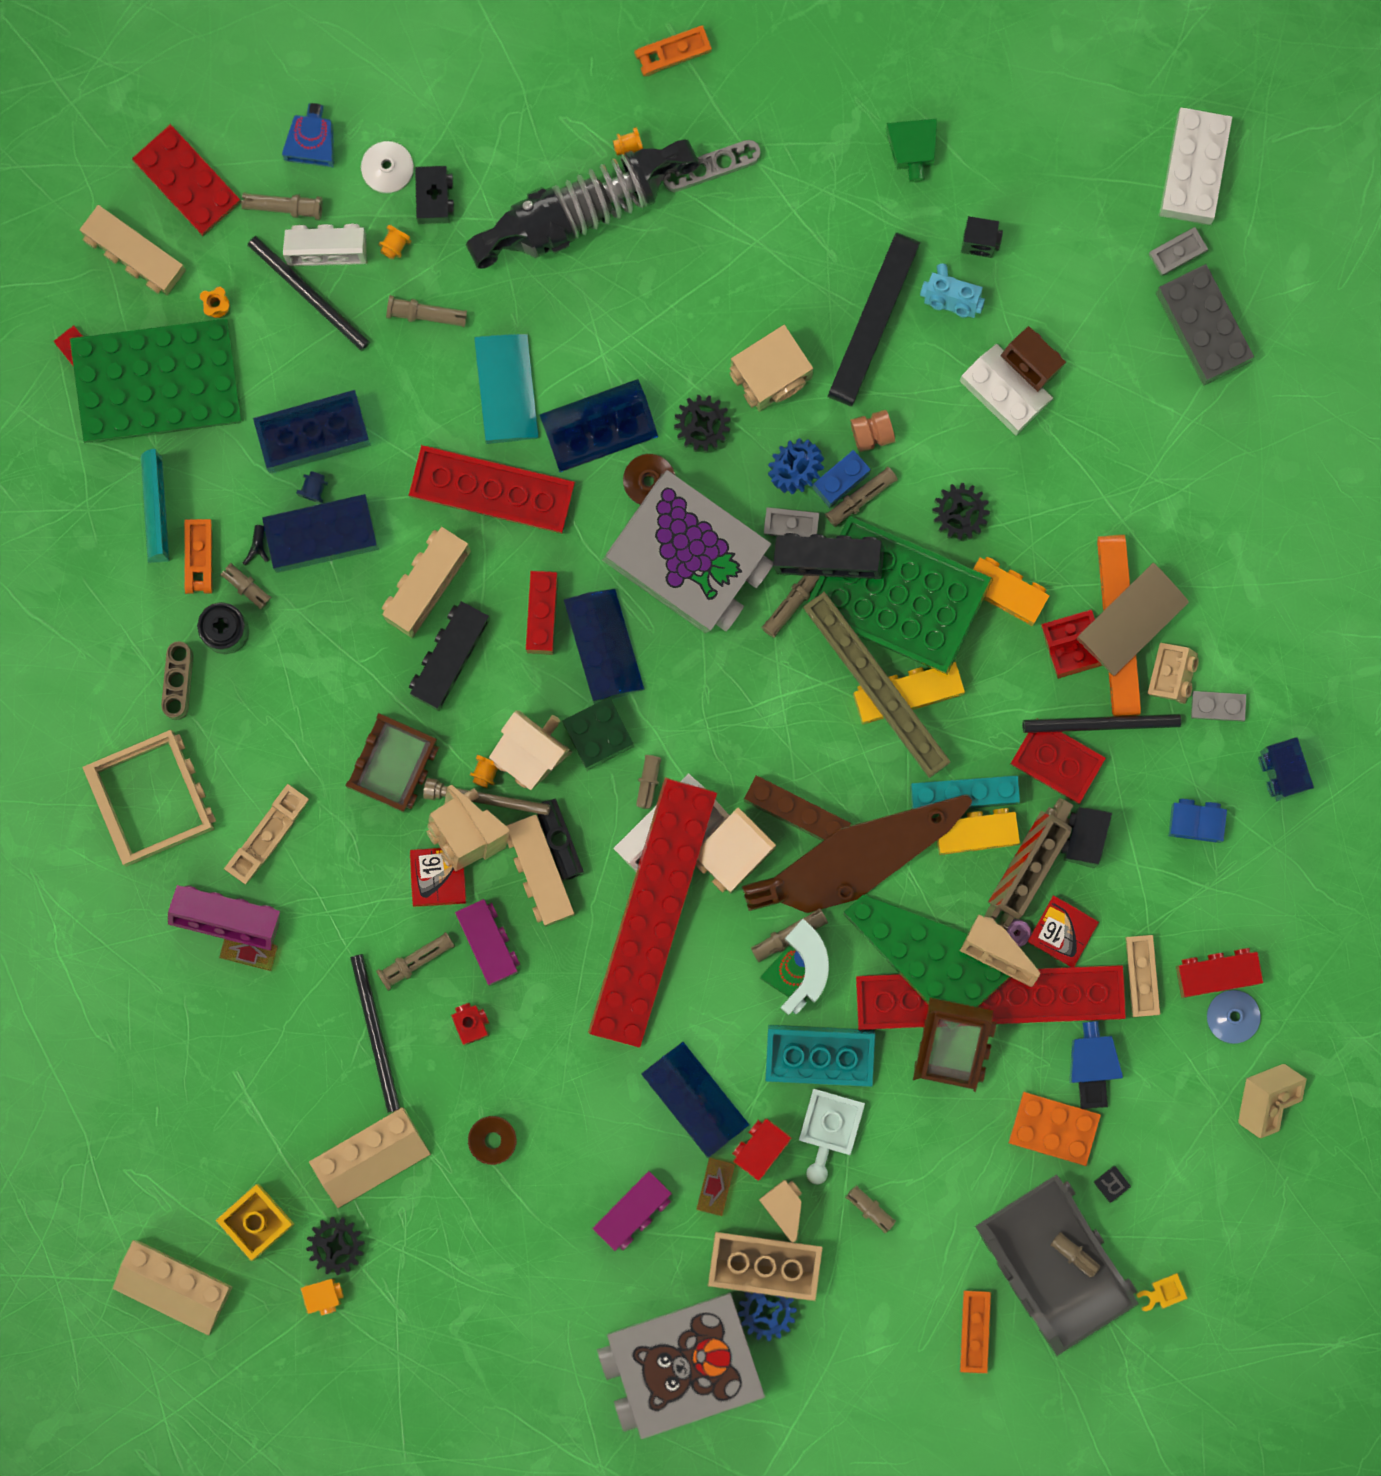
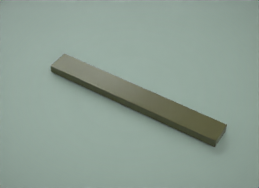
(876, 685)

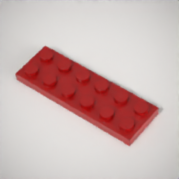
(491, 489)

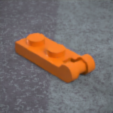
(673, 50)
(198, 555)

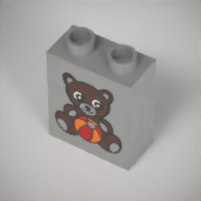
(681, 1367)

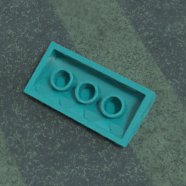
(506, 388)
(154, 506)
(820, 1055)

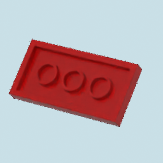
(186, 180)

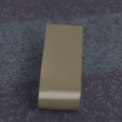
(171, 669)

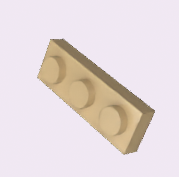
(1142, 976)

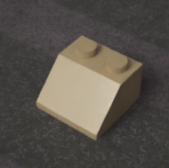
(784, 1207)

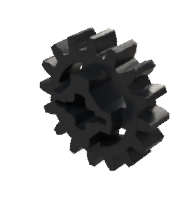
(712, 417)
(964, 523)
(352, 1250)

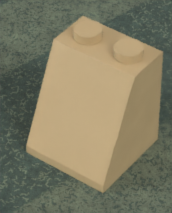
(734, 851)

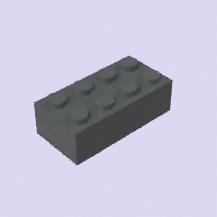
(1204, 324)

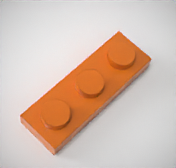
(975, 1332)

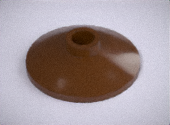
(638, 469)

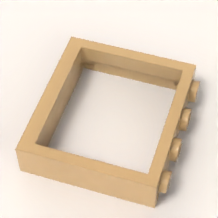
(187, 769)

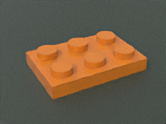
(1054, 1128)

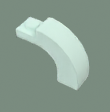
(814, 954)

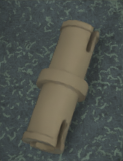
(245, 586)
(870, 1209)

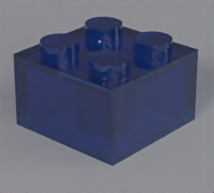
(1285, 769)

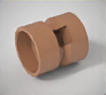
(872, 431)

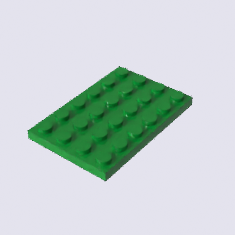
(155, 380)
(916, 607)

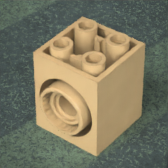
(771, 369)

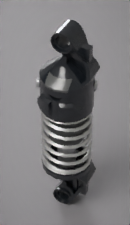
(556, 215)

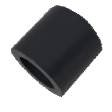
(232, 638)

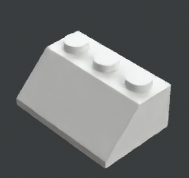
(325, 245)
(1004, 390)

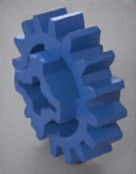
(796, 466)
(773, 1324)

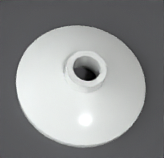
(389, 179)

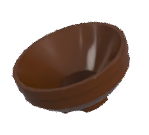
(477, 1137)

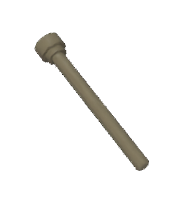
(434, 789)

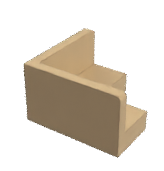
(1266, 1098)

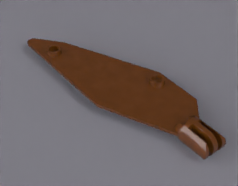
(856, 858)

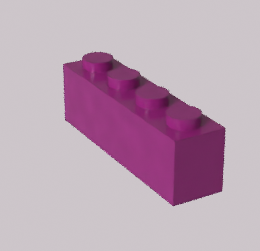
(223, 917)

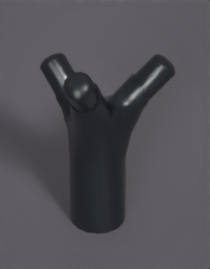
(257, 545)

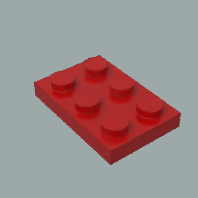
(1058, 763)

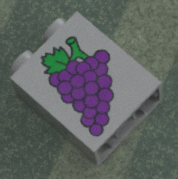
(689, 554)

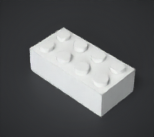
(1195, 166)

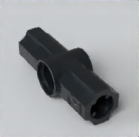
(565, 855)

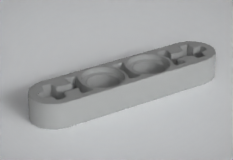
(713, 169)

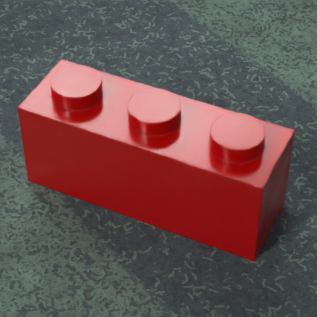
(541, 612)
(1219, 973)

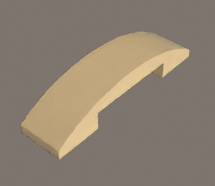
(267, 834)

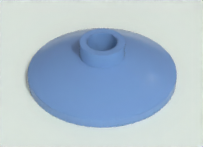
(1219, 1016)

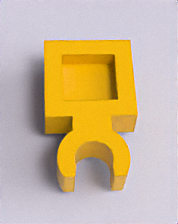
(1166, 1292)

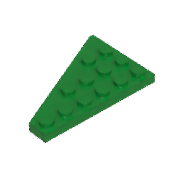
(925, 953)

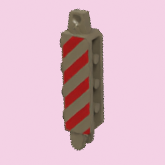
(1030, 864)

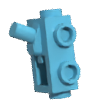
(952, 294)

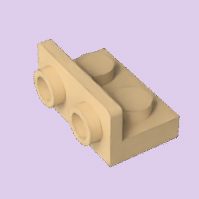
(1173, 672)

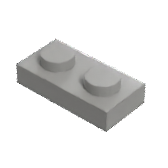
(1178, 251)
(790, 521)
(1218, 706)

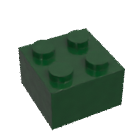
(598, 733)

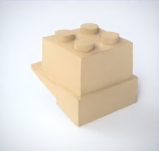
(528, 750)
(465, 830)

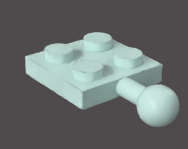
(831, 1125)

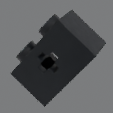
(427, 180)

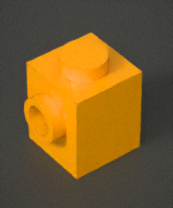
(322, 1296)

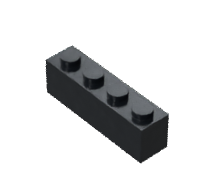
(829, 556)
(449, 655)

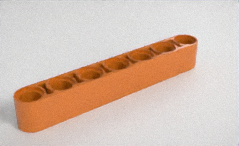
(1114, 581)

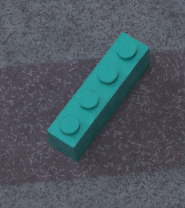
(983, 791)

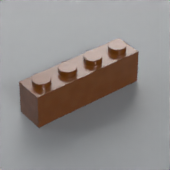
(793, 809)

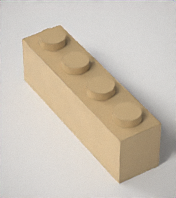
(132, 250)
(540, 871)

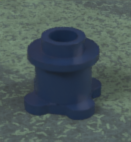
(313, 487)

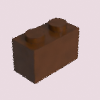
(1033, 358)

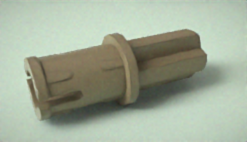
(648, 781)
(1075, 1255)

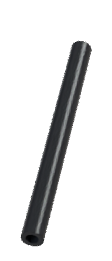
(308, 293)
(1101, 723)
(375, 1033)

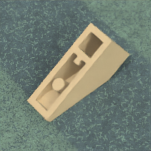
(996, 948)

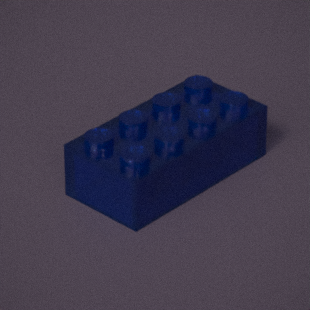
(311, 431)
(320, 533)

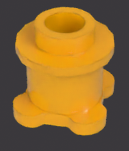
(627, 142)
(394, 242)
(212, 296)
(484, 772)

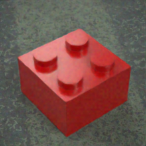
(761, 1149)

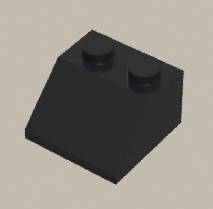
(1086, 836)

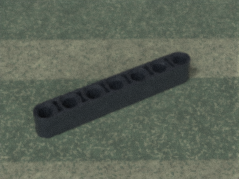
(873, 319)

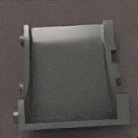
(1052, 1291)

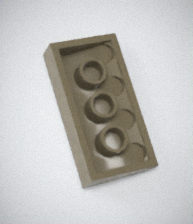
(1133, 619)

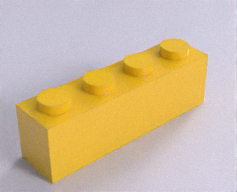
(917, 689)

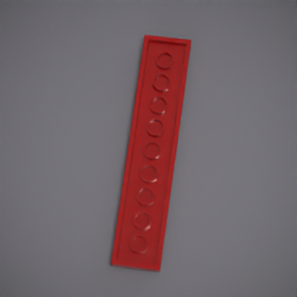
(652, 912)
(1054, 997)

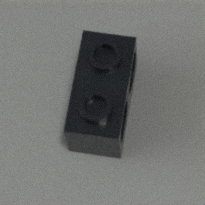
(981, 237)

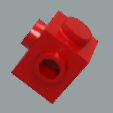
(470, 1023)

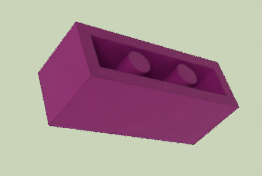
(488, 941)
(633, 1212)

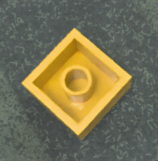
(255, 1222)

